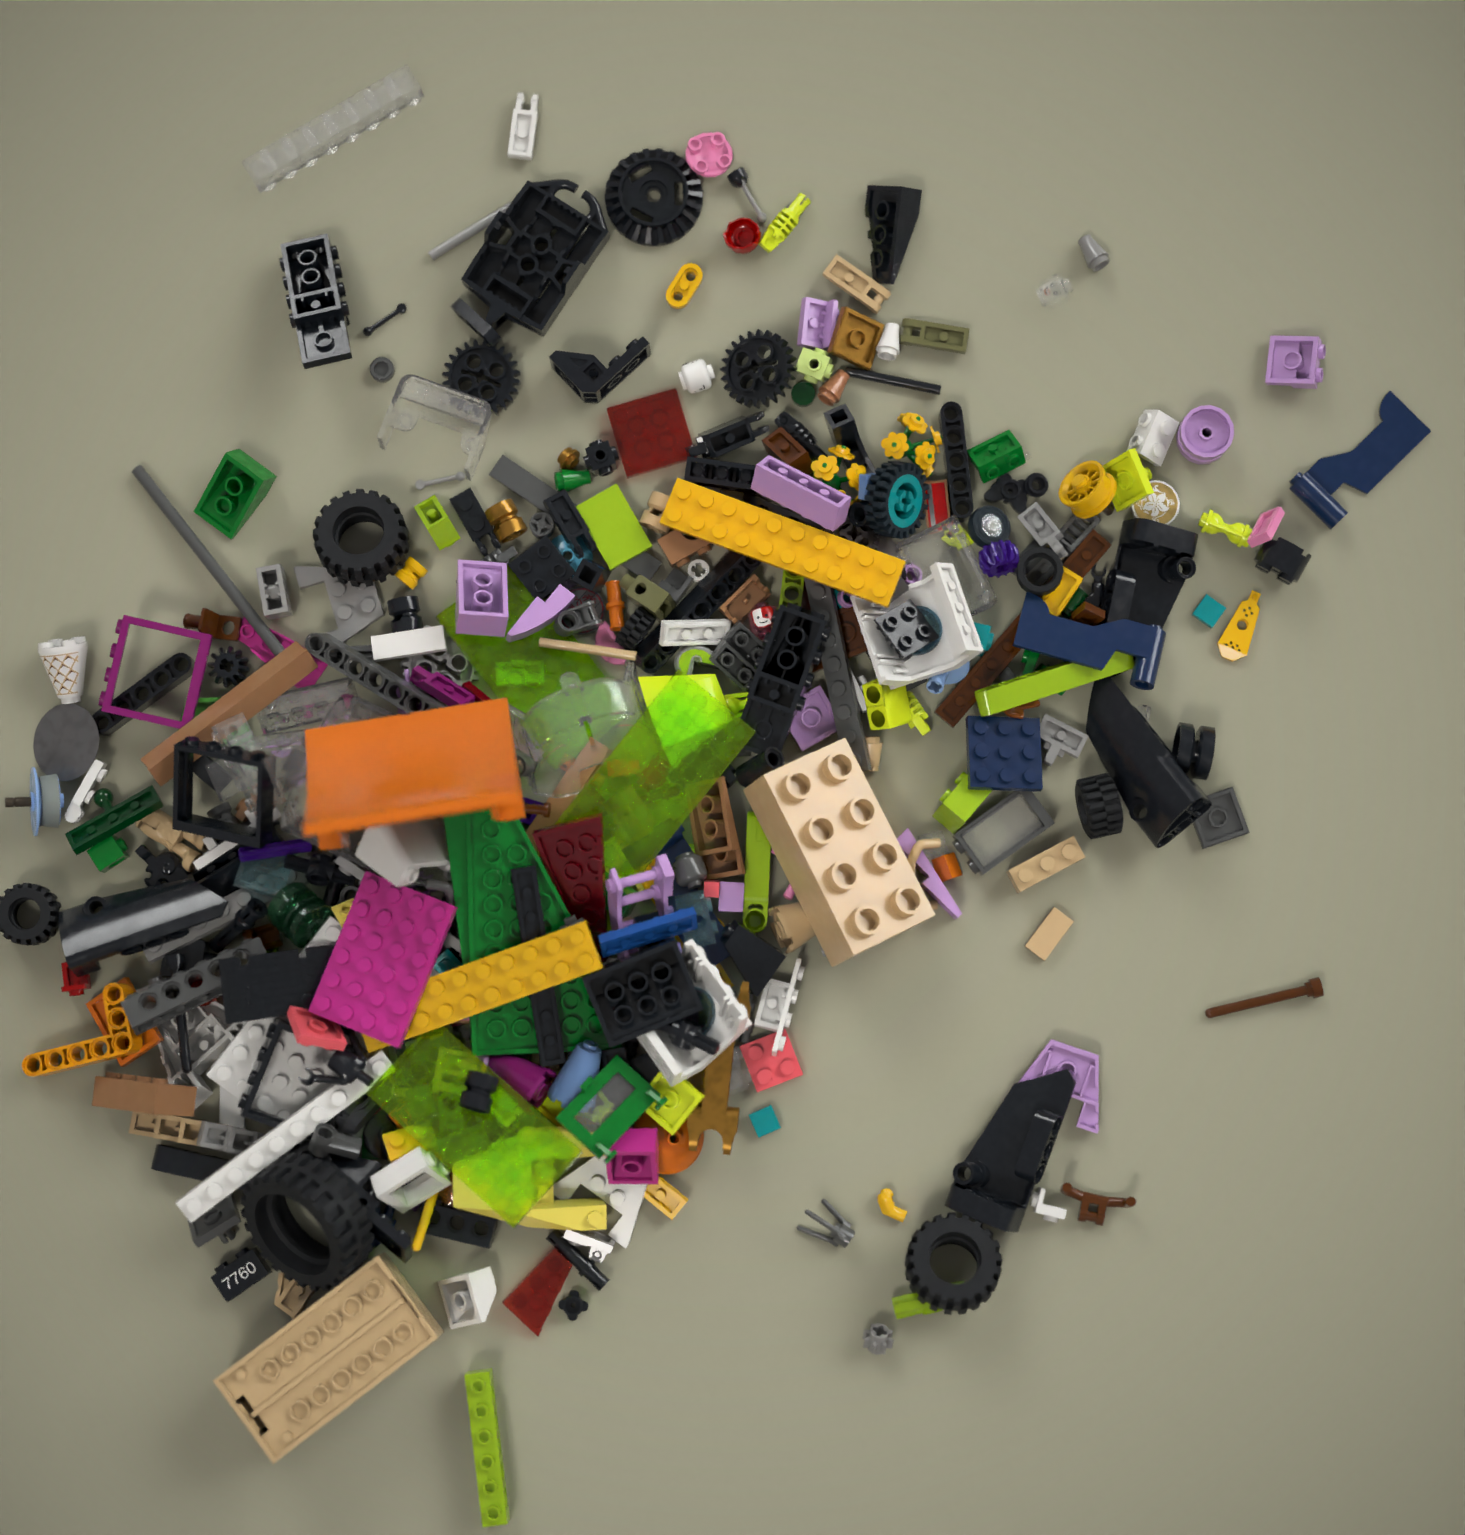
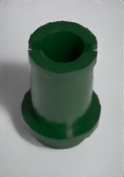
(1077, 599)

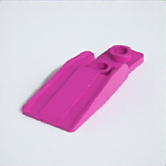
(259, 648)

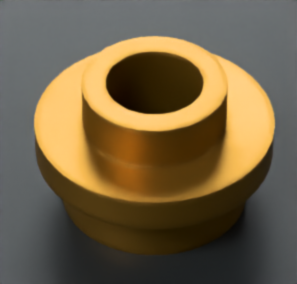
(568, 458)

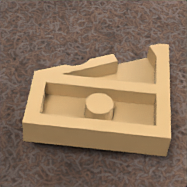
(291, 1297)

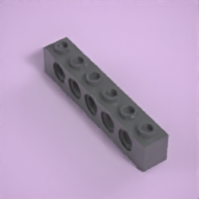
(181, 981)

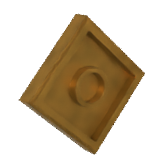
(855, 338)

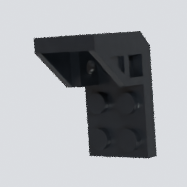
(579, 369)

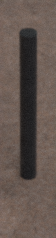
(893, 380)

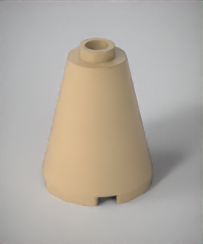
(790, 926)

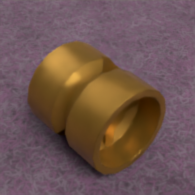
(505, 519)

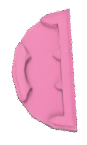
(606, 638)

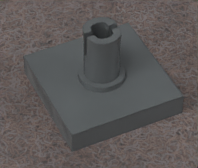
(216, 1222)

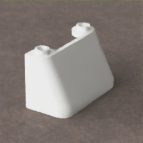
(404, 848)

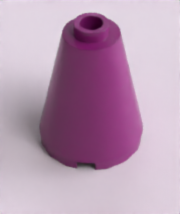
(523, 1076)

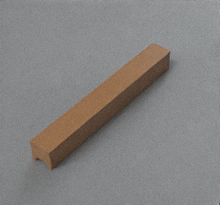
(247, 697)

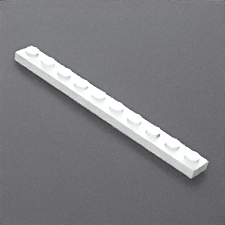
(278, 1141)

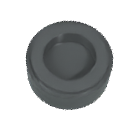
(382, 369)

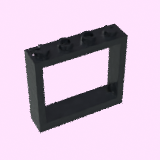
(183, 794)
(256, 1077)

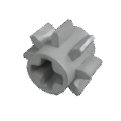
(878, 1339)

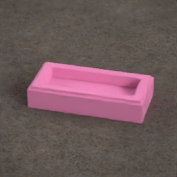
(1265, 526)

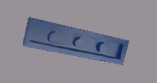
(647, 932)

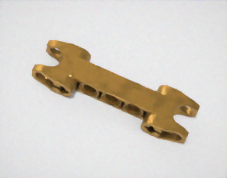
(714, 1109)

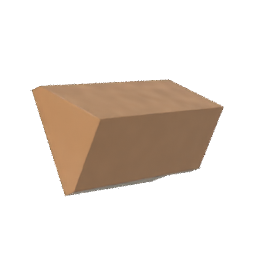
(716, 833)

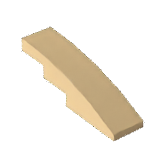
(166, 1127)

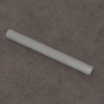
(465, 234)

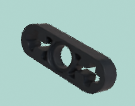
(476, 322)

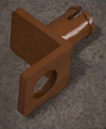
(213, 624)

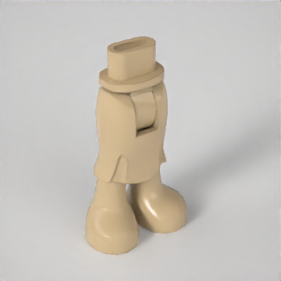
(160, 828)

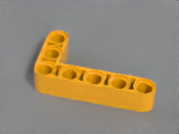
(93, 1047)

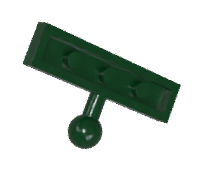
(114, 818)

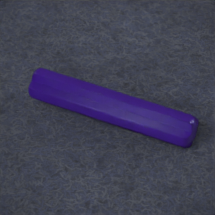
(274, 850)

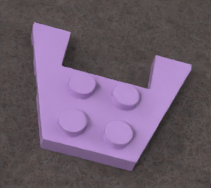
(1084, 1069)

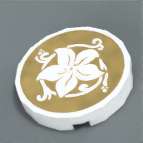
(1160, 506)

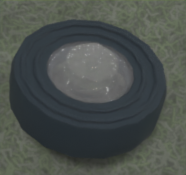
(988, 525)

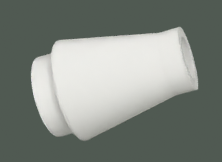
(889, 342)

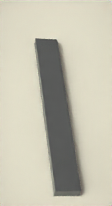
(536, 491)

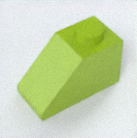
(437, 522)

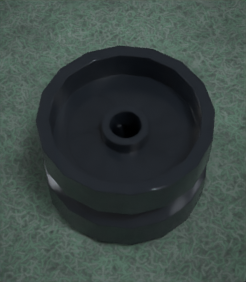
(1193, 750)

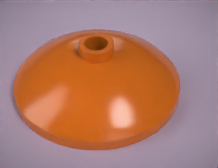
(672, 1155)

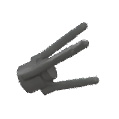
(840, 1234)

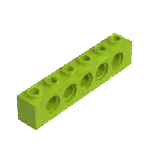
(487, 1447)

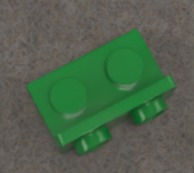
(997, 456)

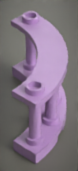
(660, 891)

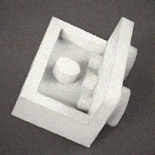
(1153, 436)

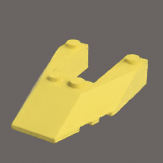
(548, 1213)

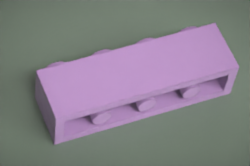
(800, 493)

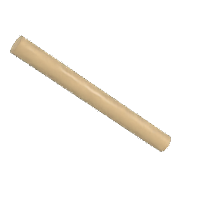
(587, 649)

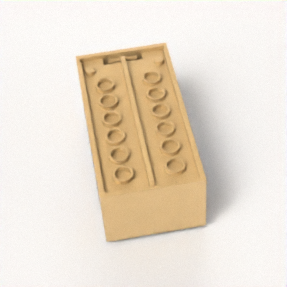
(328, 1357)

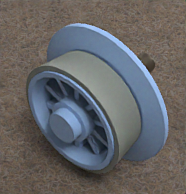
(44, 801)

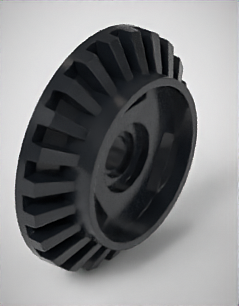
(669, 220)

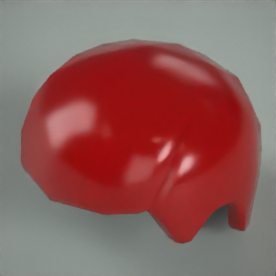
(742, 235)

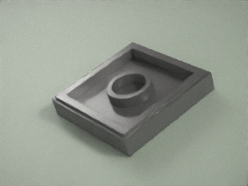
(1222, 820)

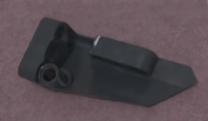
(1142, 766)
(134, 921)

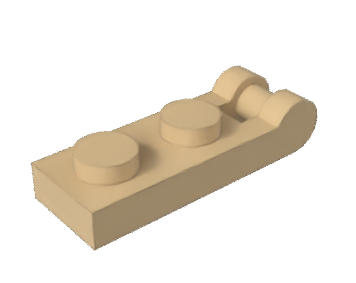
(856, 283)

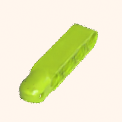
(757, 876)

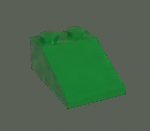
(234, 492)

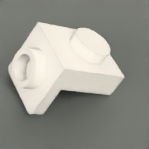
(1050, 1212)

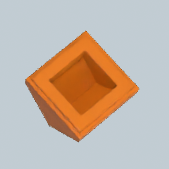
(947, 866)

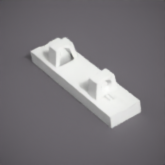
(216, 850)

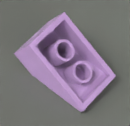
(481, 598)

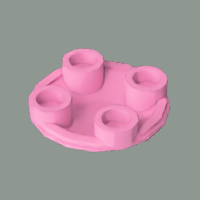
(709, 154)

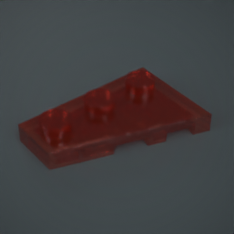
(537, 1292)

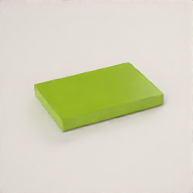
(614, 527)

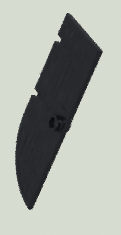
(271, 982)

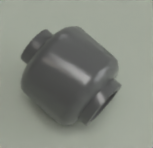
(689, 870)

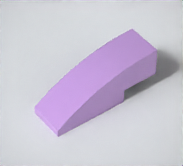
(541, 614)

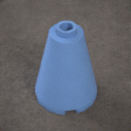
(579, 1066)

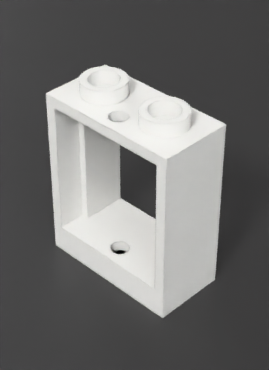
(389, 1180)

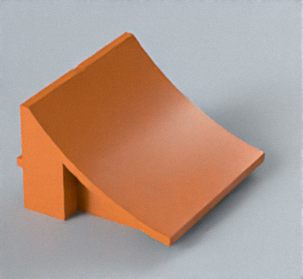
(411, 770)

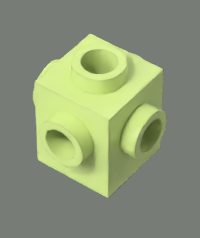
(808, 359)

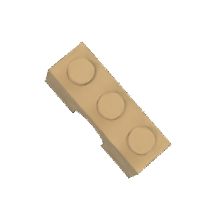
(1045, 864)

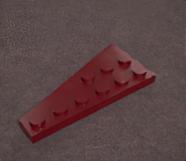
(576, 866)

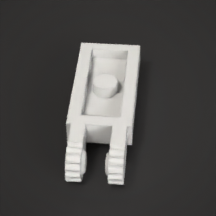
(523, 129)
(85, 792)

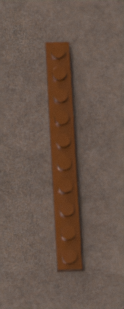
(1003, 651)

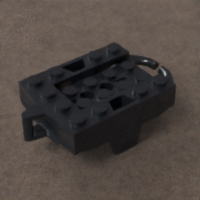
(531, 220)

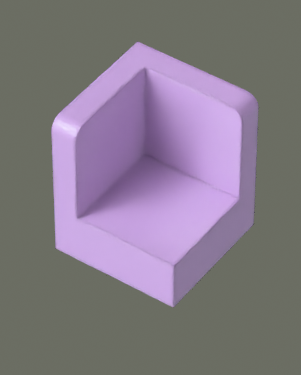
(731, 896)

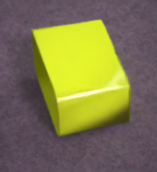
(885, 706)

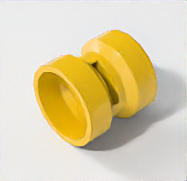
(411, 573)

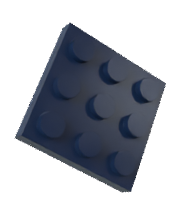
(1003, 753)

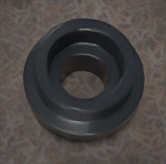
(1041, 480)

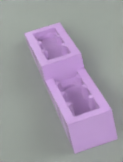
(933, 884)

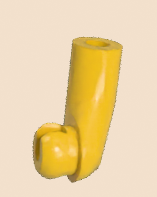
(887, 1205)

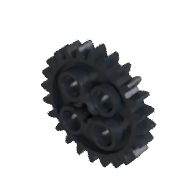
(755, 348)
(489, 359)

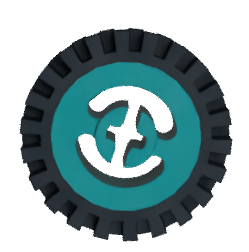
(887, 498)

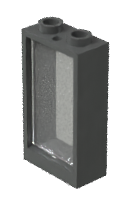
(1002, 830)

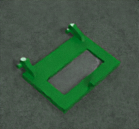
(608, 1107)

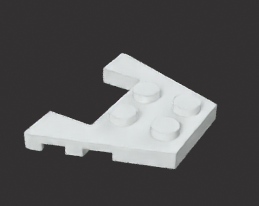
(622, 1197)

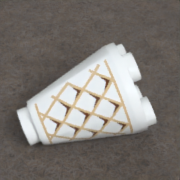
(65, 666)

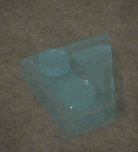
(262, 876)

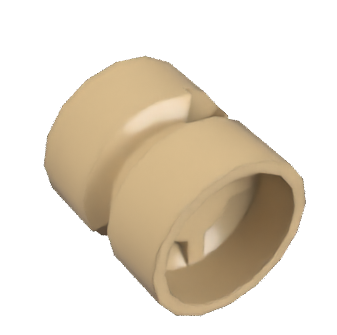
(649, 518)

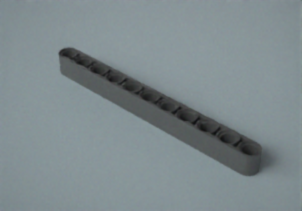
(389, 683)

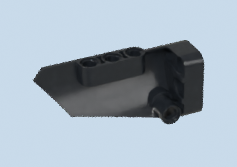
(1147, 572)
(1012, 1152)

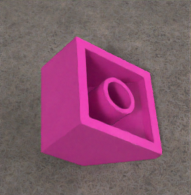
(636, 1158)

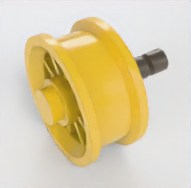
(1088, 490)

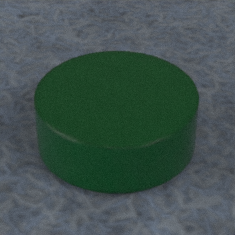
(803, 394)

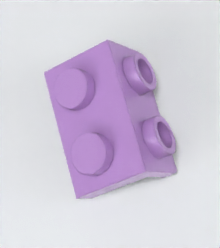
(817, 322)

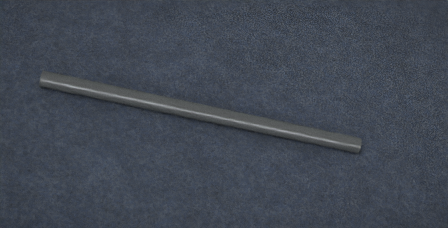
(208, 560)

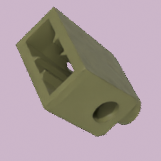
(648, 595)

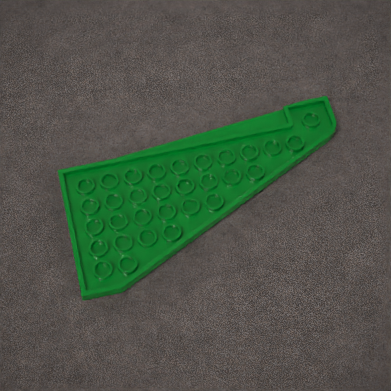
(487, 923)

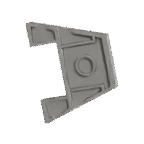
(352, 606)

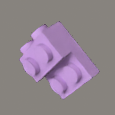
(1295, 361)

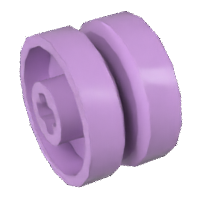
(1210, 422)

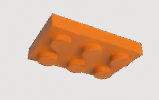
(150, 1037)

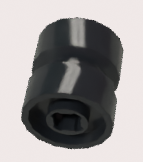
(404, 612)
(478, 1092)

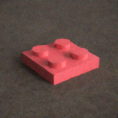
(315, 1030)
(767, 1069)

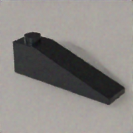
(892, 221)

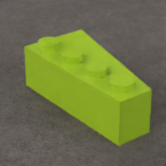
(959, 804)

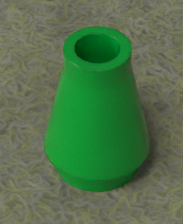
(571, 479)

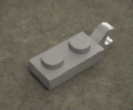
(1042, 529)

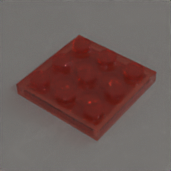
(650, 432)

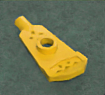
(1235, 635)

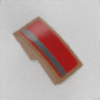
(938, 502)

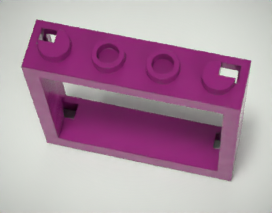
(117, 652)

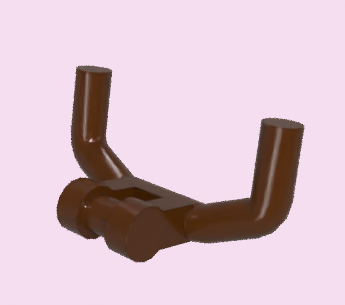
(1090, 1198)

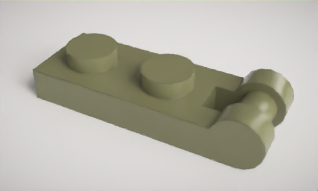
(934, 336)

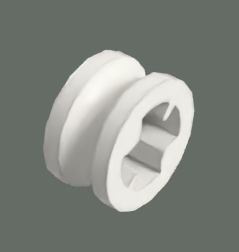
(704, 567)

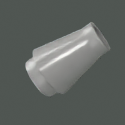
(1094, 254)

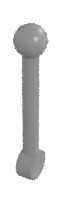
(420, 484)

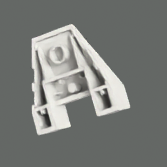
(207, 1040)

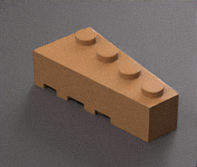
(142, 1095)

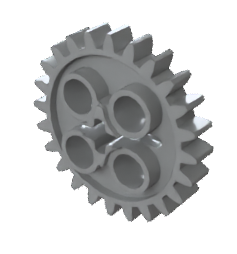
(453, 652)

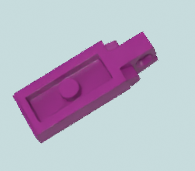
(441, 687)

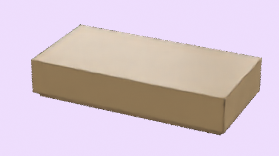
(1049, 933)

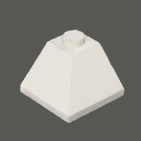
(468, 1297)

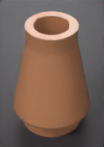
(833, 388)

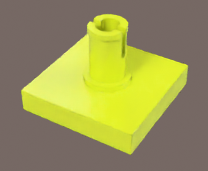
(1131, 479)
(681, 1103)

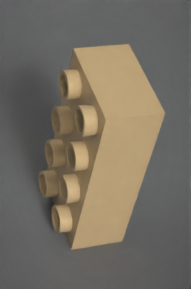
(838, 851)

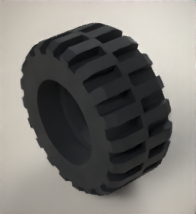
(354, 509)
(959, 1232)

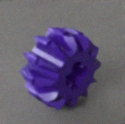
(998, 558)

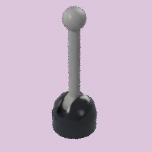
(739, 180)

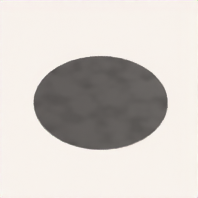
(66, 741)

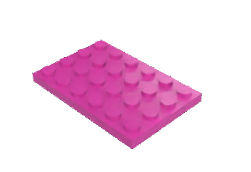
(383, 959)

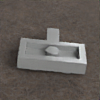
(1060, 739)

